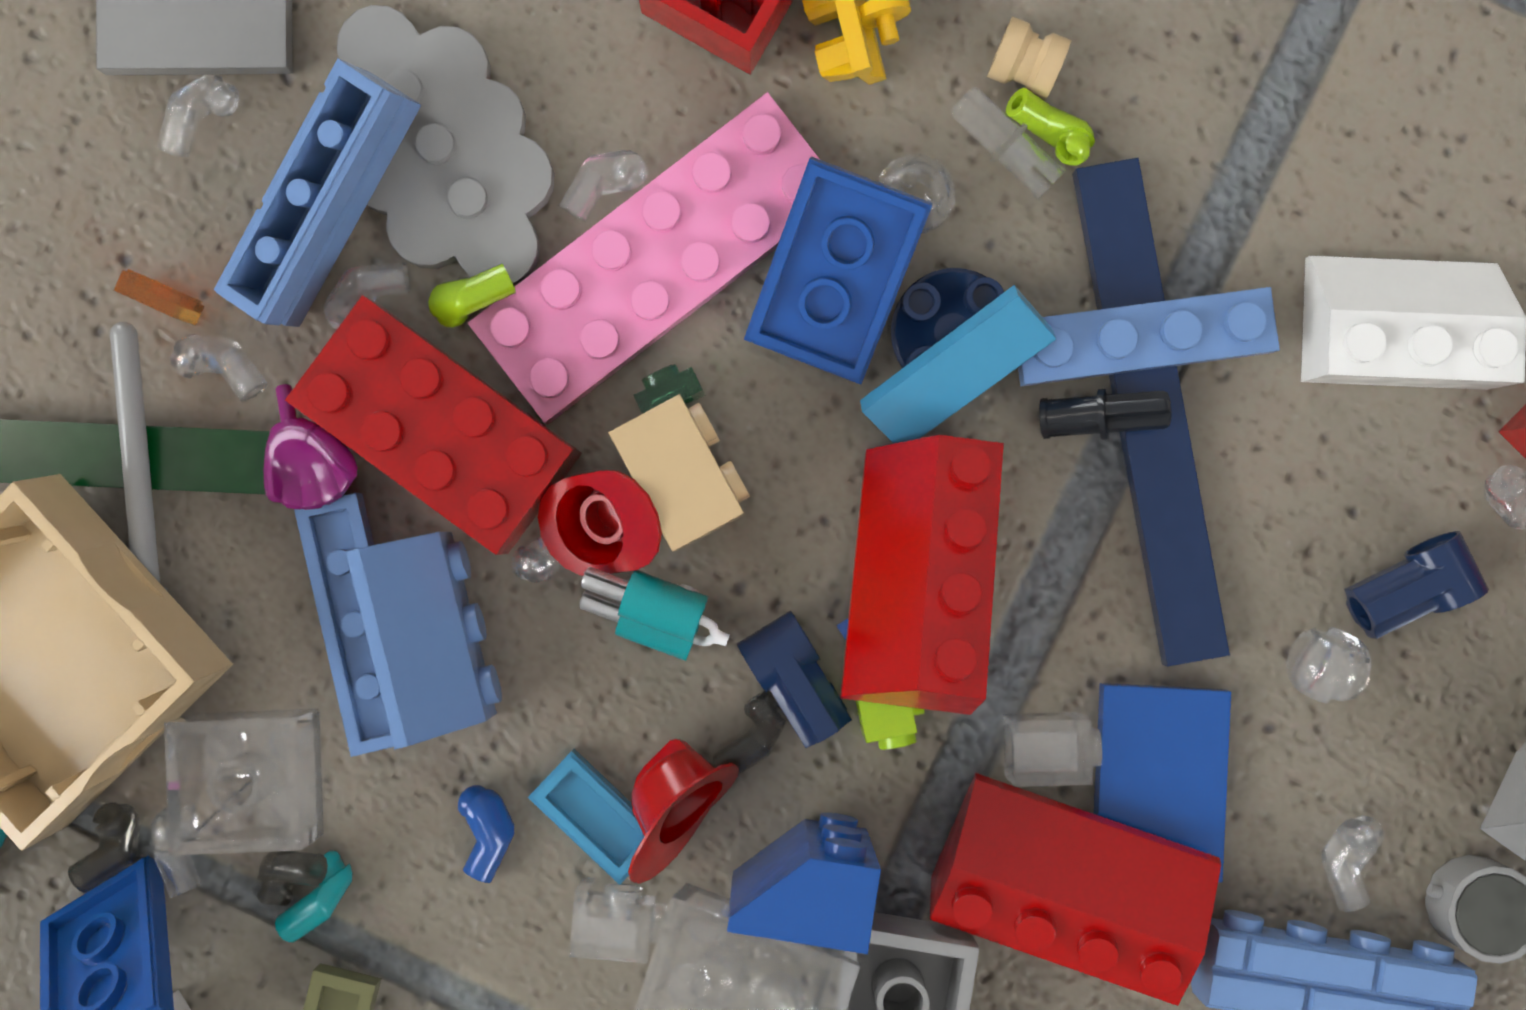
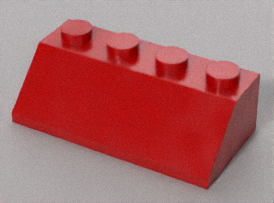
(924, 574)
(1076, 889)

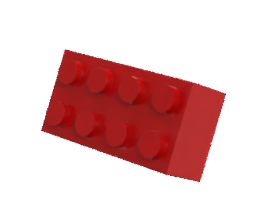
(432, 426)

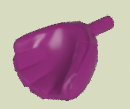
(304, 461)

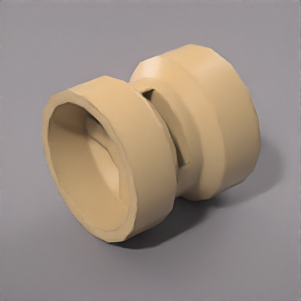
(1029, 59)

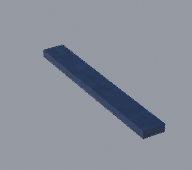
(1159, 460)

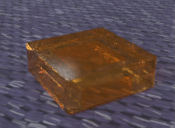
(159, 296)

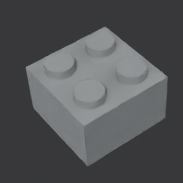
(914, 966)

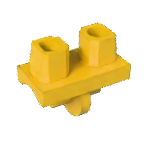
(857, 50)

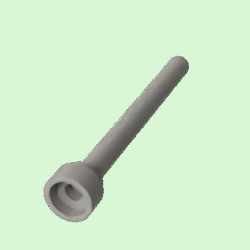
(134, 445)

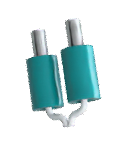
(651, 611)

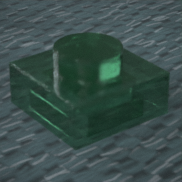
(667, 384)

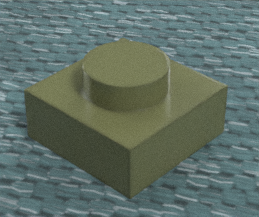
(341, 989)

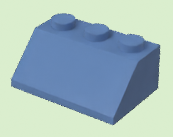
(424, 636)

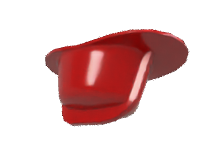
(599, 523)
(671, 802)

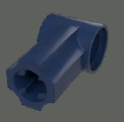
(1432, 578)
(788, 667)

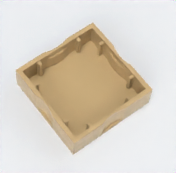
(86, 658)

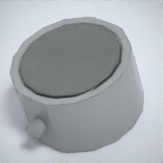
(1479, 908)

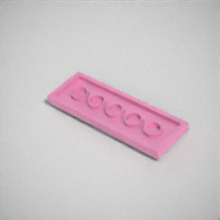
(649, 261)

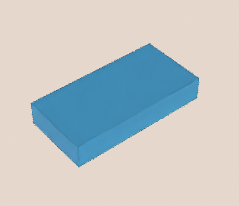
(591, 814)

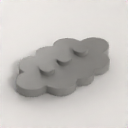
(464, 167)

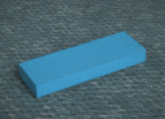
(958, 368)

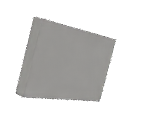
(194, 37)

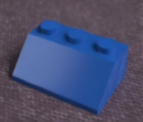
(810, 886)

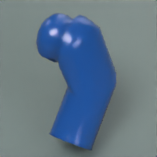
(491, 827)

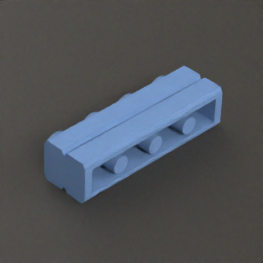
(317, 196)
(1306, 970)

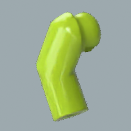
(1061, 130)
(456, 299)

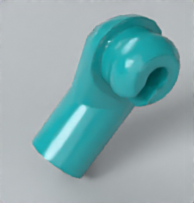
(318, 904)

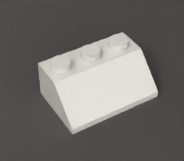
(1411, 324)

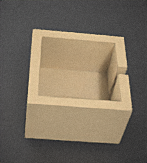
(674, 465)

